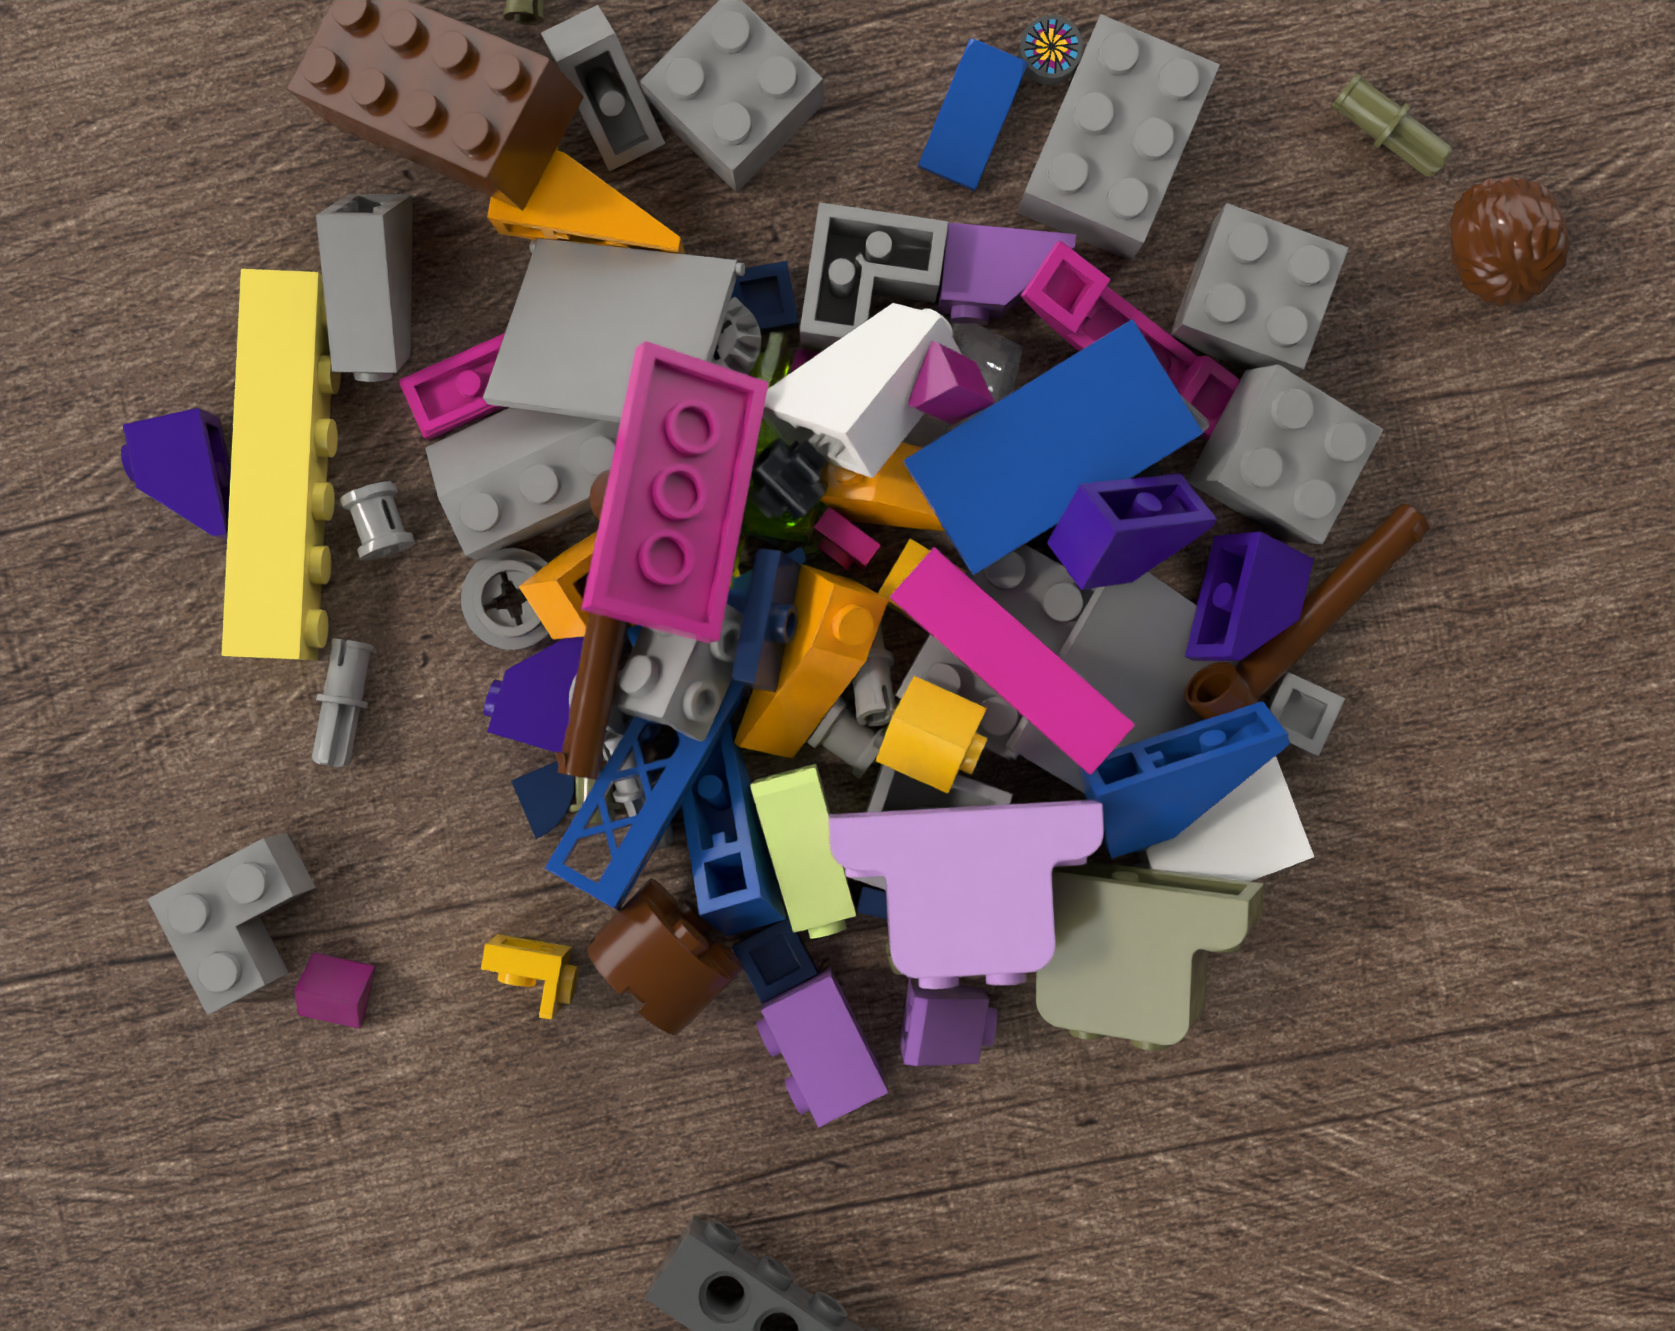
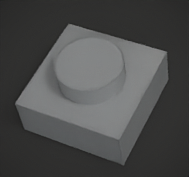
(1304, 712)

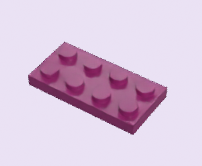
(675, 494)

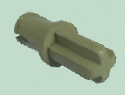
(1392, 126)

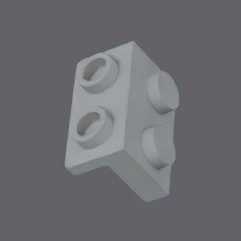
(679, 677)

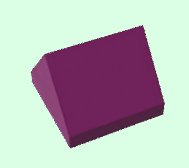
(949, 386)
(334, 990)

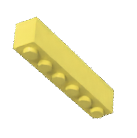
(280, 469)

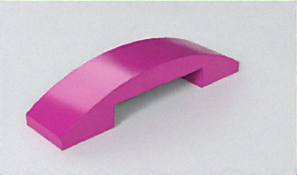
(1083, 309)

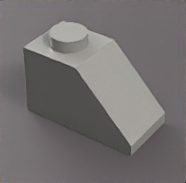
(612, 101)

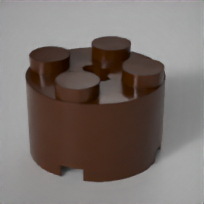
(663, 957)

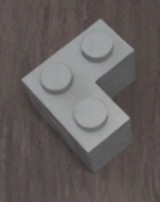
(864, 255)
(218, 924)

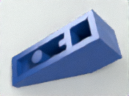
(1172, 779)
(728, 845)

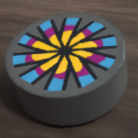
(1051, 49)

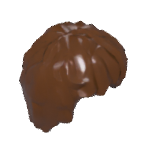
(1508, 240)

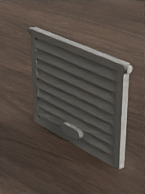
(589, 311)
(1133, 654)

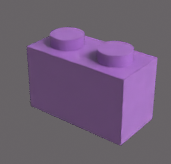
(822, 1047)

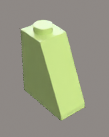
(798, 839)

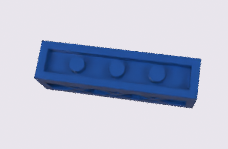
(655, 815)

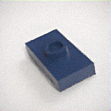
(767, 621)

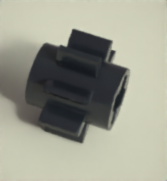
(787, 478)

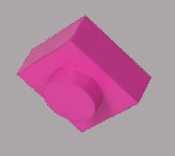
(844, 541)

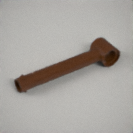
(594, 680)
(1224, 688)

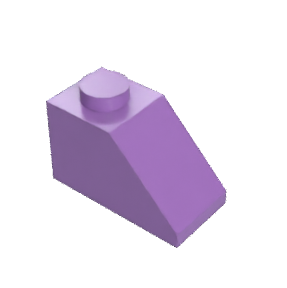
(990, 269)
(946, 1025)

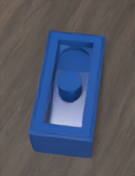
(973, 114)

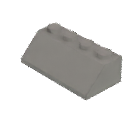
(518, 475)

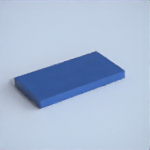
(1025, 456)

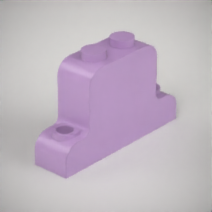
(968, 882)

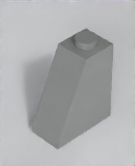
(367, 282)

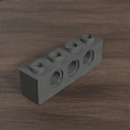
(713, 1250)

